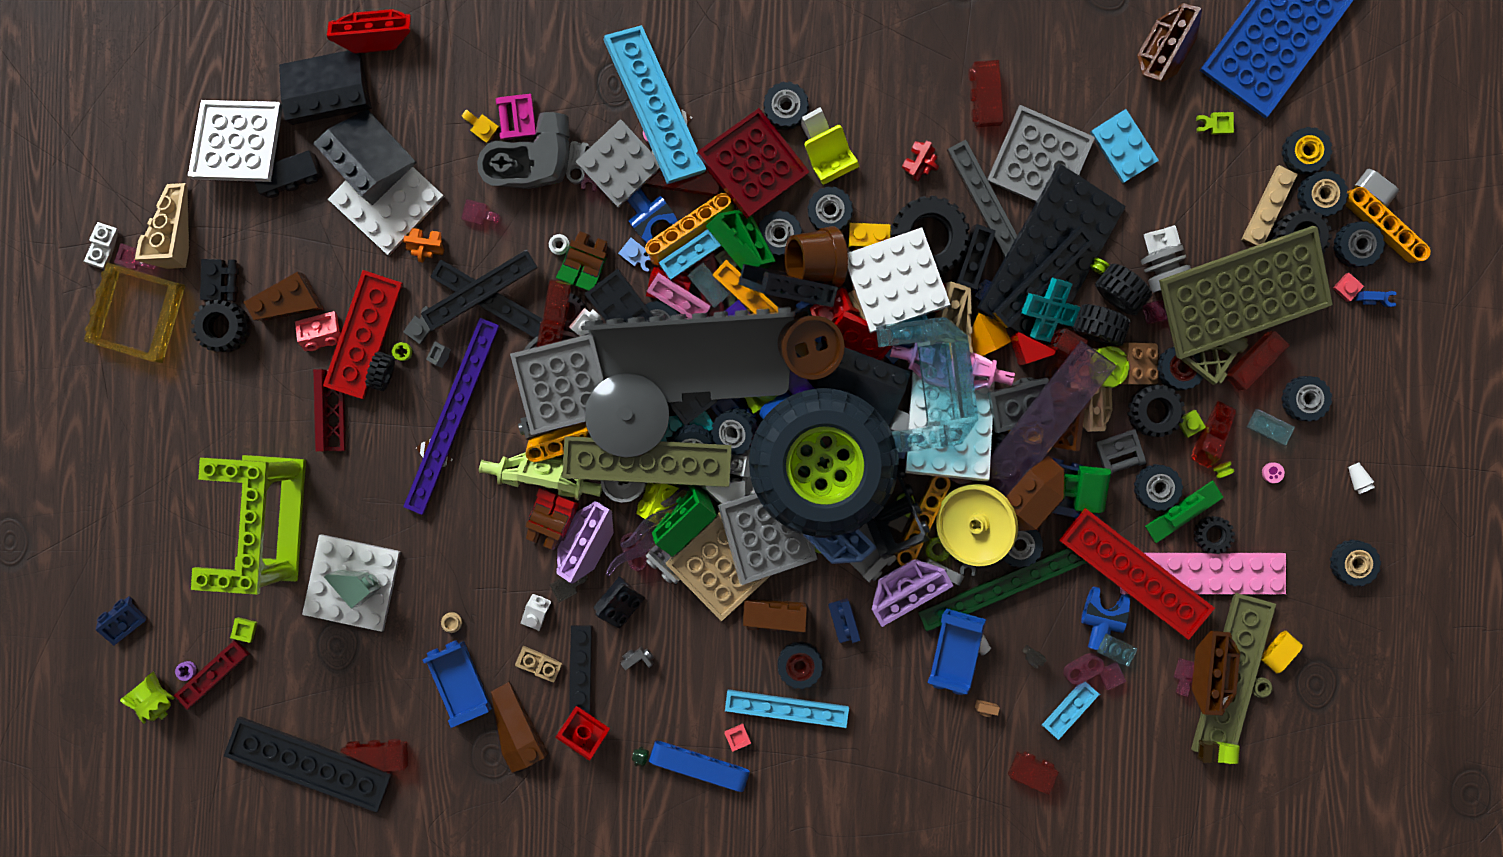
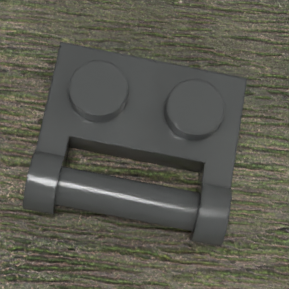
(1118, 446)

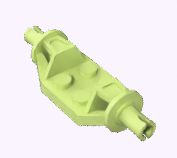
(542, 473)

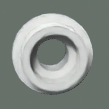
(552, 244)

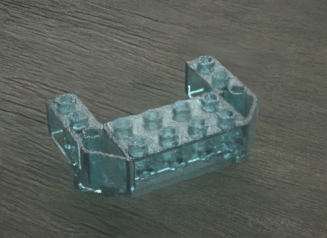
(945, 382)

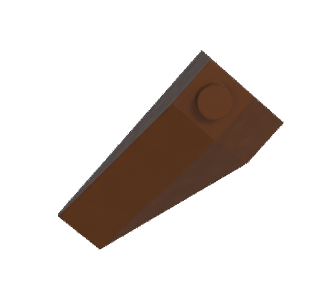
(517, 735)

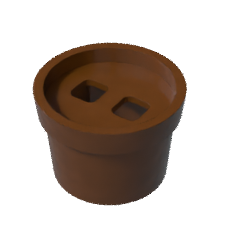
(818, 256)
(816, 363)

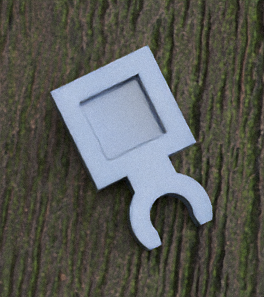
(635, 253)

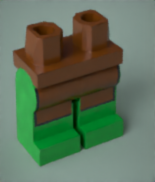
(585, 257)

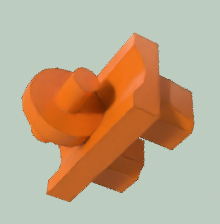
(424, 247)

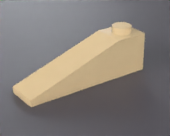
(168, 234)

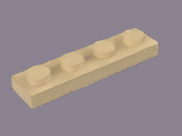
(1269, 206)

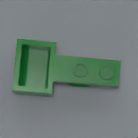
(1088, 488)

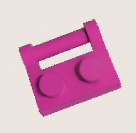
(522, 115)

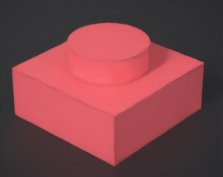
(1348, 287)
(737, 737)

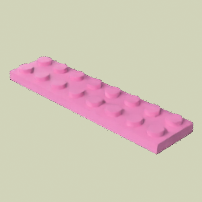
(1226, 572)

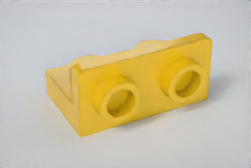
(867, 234)

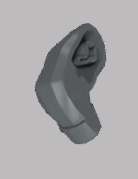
(529, 163)

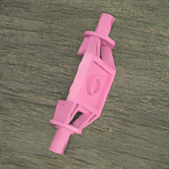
(980, 367)

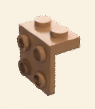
(1142, 362)

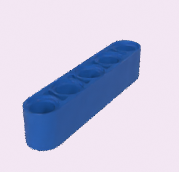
(699, 766)

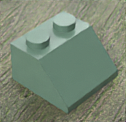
(353, 586)

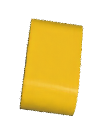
(1281, 652)

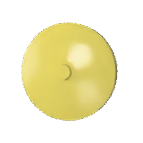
(977, 524)

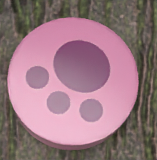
(1273, 472)

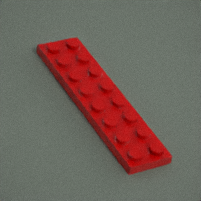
(1136, 573)

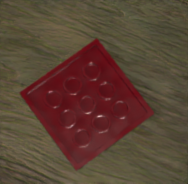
(752, 163)

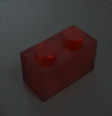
(1033, 772)

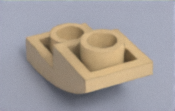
(538, 663)

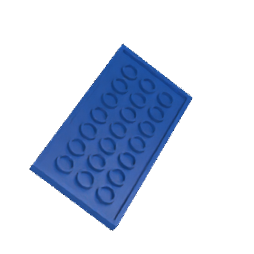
(1271, 48)

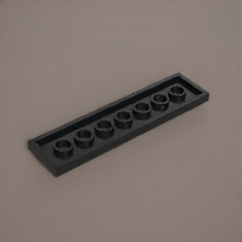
(307, 764)

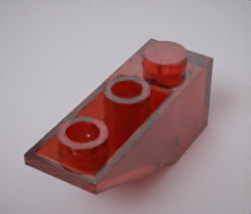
(1213, 437)
(383, 756)

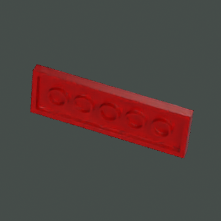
(362, 333)

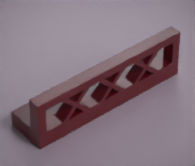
(322, 414)

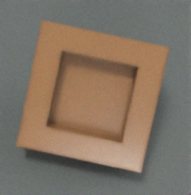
(987, 708)

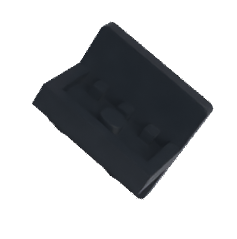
(618, 603)

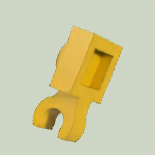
(482, 127)

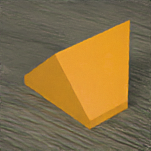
(988, 335)

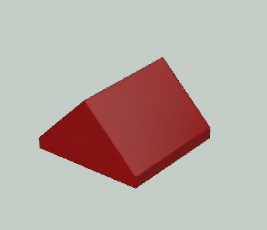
(1028, 349)
(582, 733)

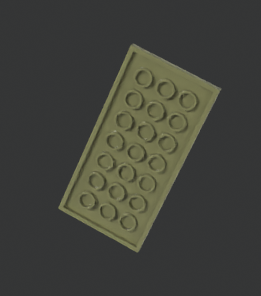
(1246, 292)

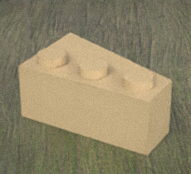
(960, 308)

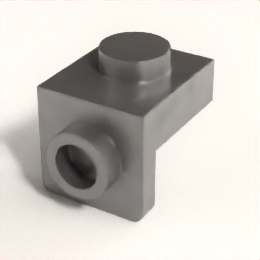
(632, 657)

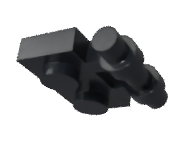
(212, 279)

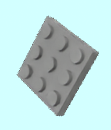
(619, 163)

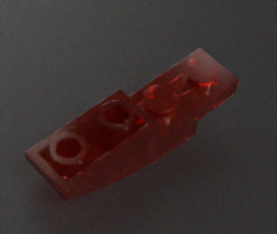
(554, 313)

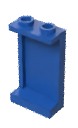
(957, 651)
(458, 683)

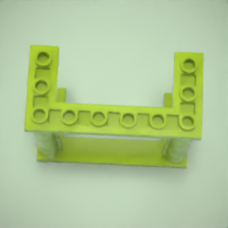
(251, 569)

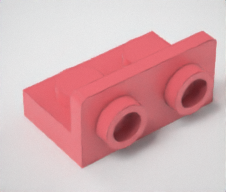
(318, 331)

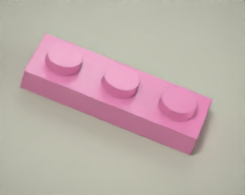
(676, 296)

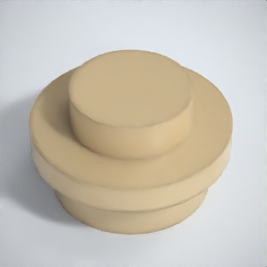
(451, 622)

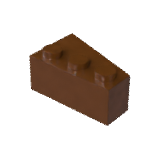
(283, 299)

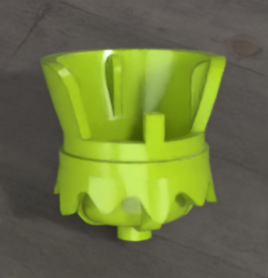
(148, 699)

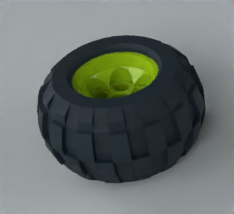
(868, 468)

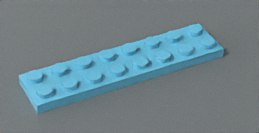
(654, 104)

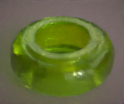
(931, 555)

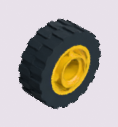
(1319, 150)

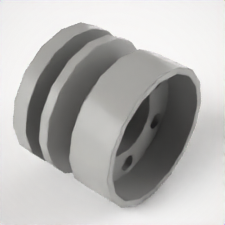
(1164, 264)

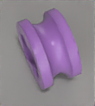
(192, 670)

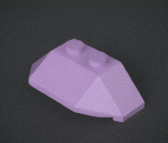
(584, 542)
(908, 589)

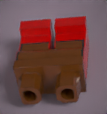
(550, 517)

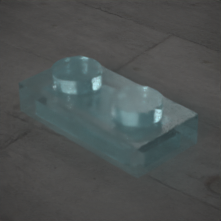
(708, 285)
(1270, 427)
(1117, 650)

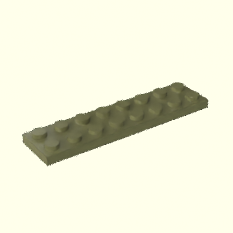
(663, 464)
(1249, 626)

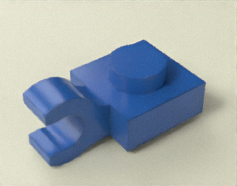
(1372, 297)

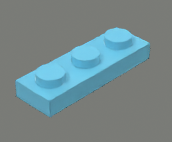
(689, 254)
(1070, 709)

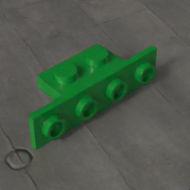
(1184, 511)

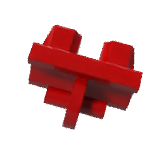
(924, 162)

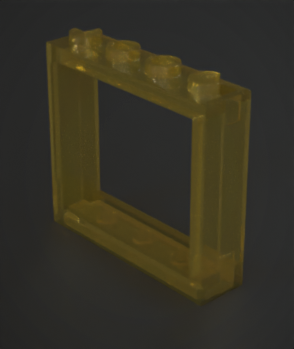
(165, 322)

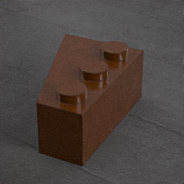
(775, 615)

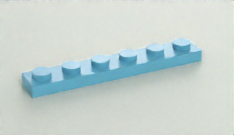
(787, 708)

